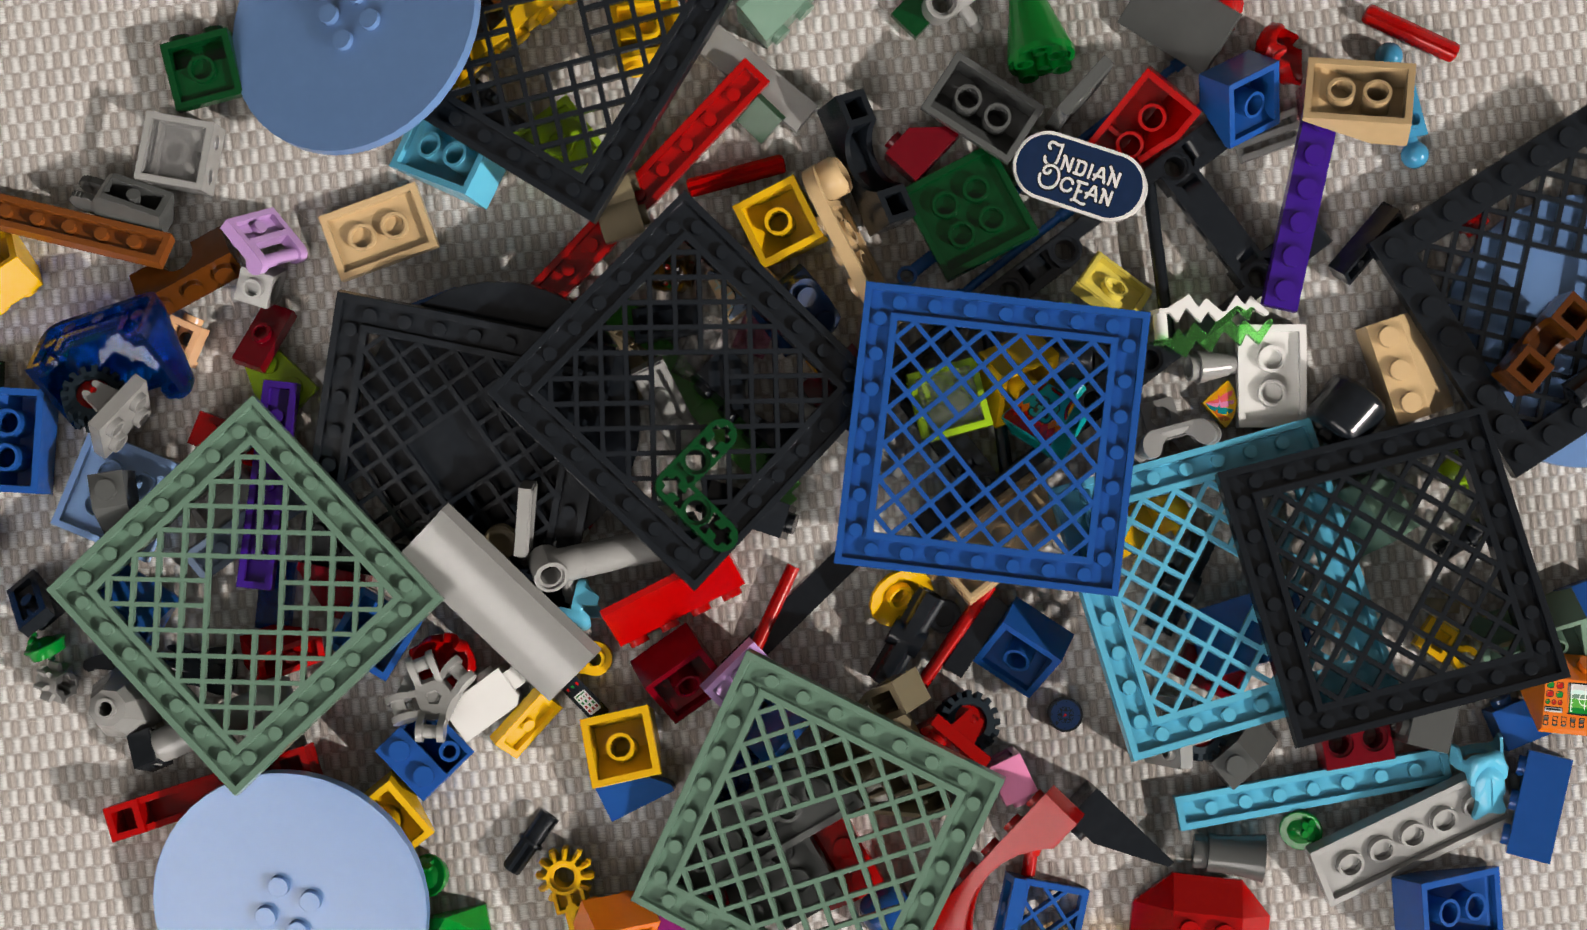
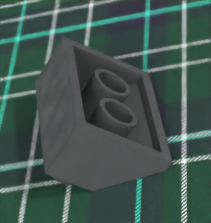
(982, 108)

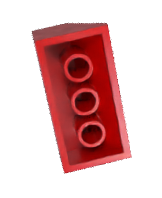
(667, 601)

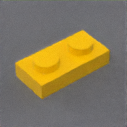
(525, 723)

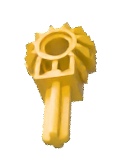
(566, 895)

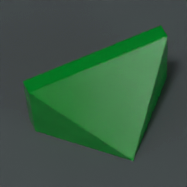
(465, 918)

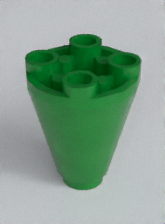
(1036, 41)

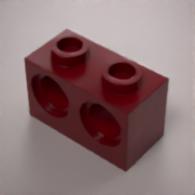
(1355, 751)

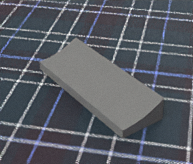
(500, 603)

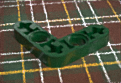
(688, 478)

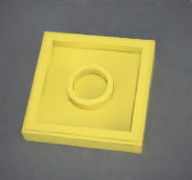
(1110, 286)

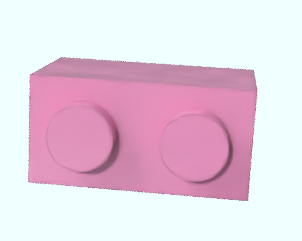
(1018, 782)

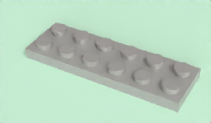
(1399, 839)

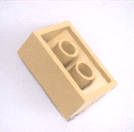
(1403, 370)

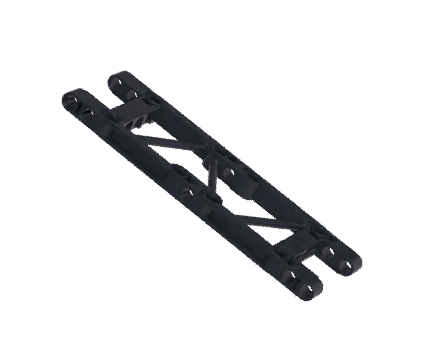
(1212, 221)

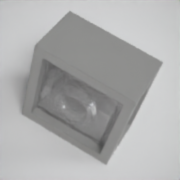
(179, 153)

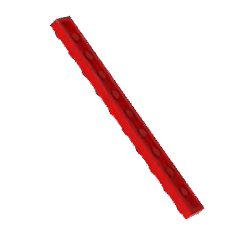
(660, 173)

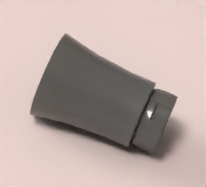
(1231, 854)

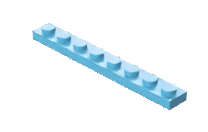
(1309, 789)

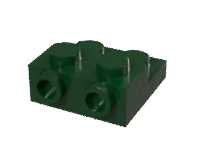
(202, 68)

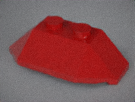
(1198, 903)

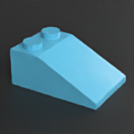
(447, 165)

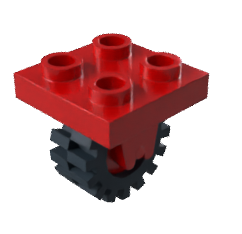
(963, 725)

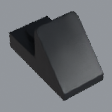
(33, 604)

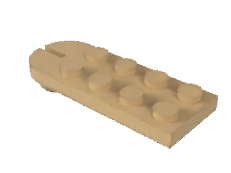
(826, 185)

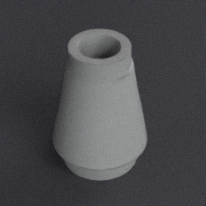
(1207, 366)

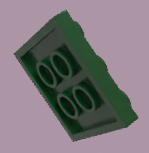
(970, 213)

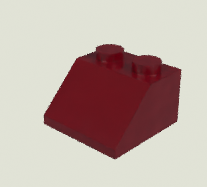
(675, 670)

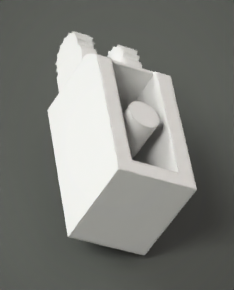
(487, 701)

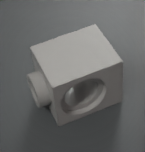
(261, 289)

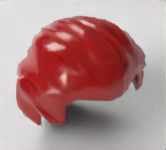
(1278, 44)
(444, 648)

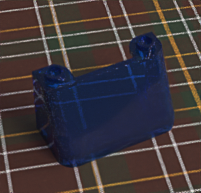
(122, 336)

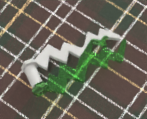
(1223, 324)

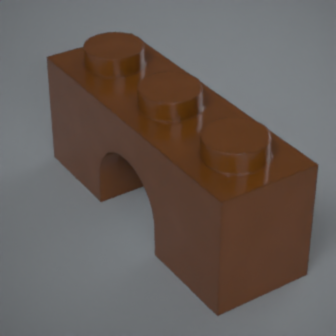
(210, 267)
(1530, 357)

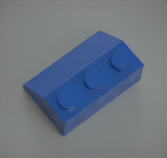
(27, 441)
(1536, 805)

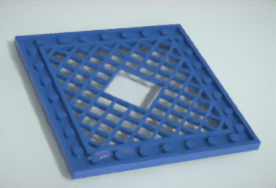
(1120, 328)

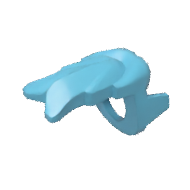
(583, 605)
(1484, 774)

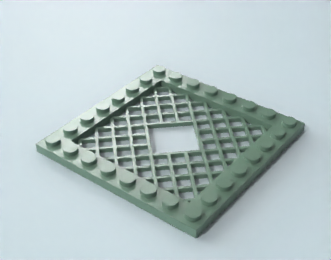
(81, 595)
(764, 679)

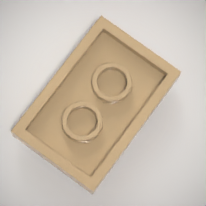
(379, 232)

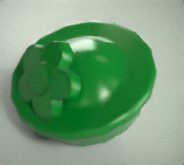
(44, 647)
(1300, 829)
(435, 872)

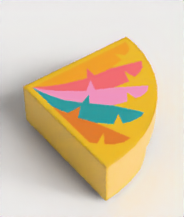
(1221, 404)

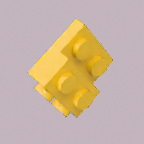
(649, 29)

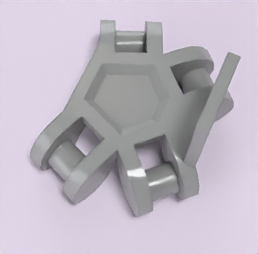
(1184, 435)
(431, 697)

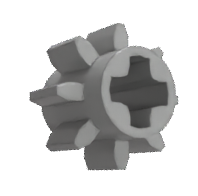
(56, 681)

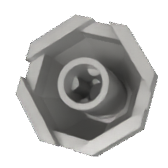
(120, 707)

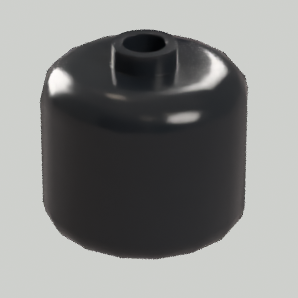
(1345, 410)

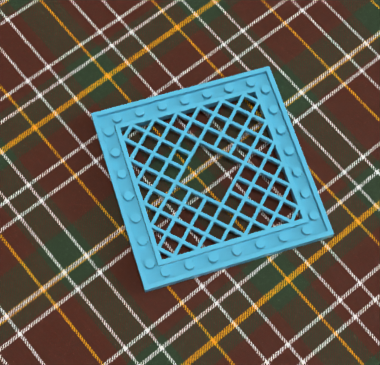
(1112, 636)

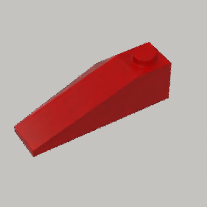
(1147, 118)

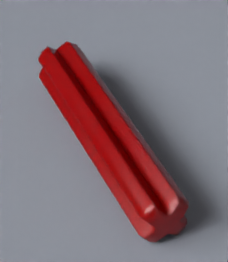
(1410, 33)
(736, 175)

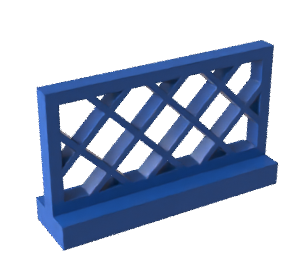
(1014, 900)

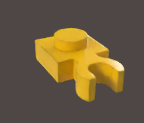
(1446, 635)

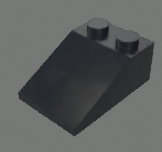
(1111, 827)

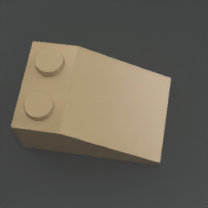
(1361, 98)

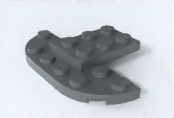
(795, 835)

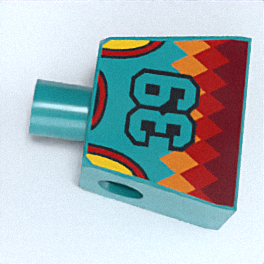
(1047, 425)

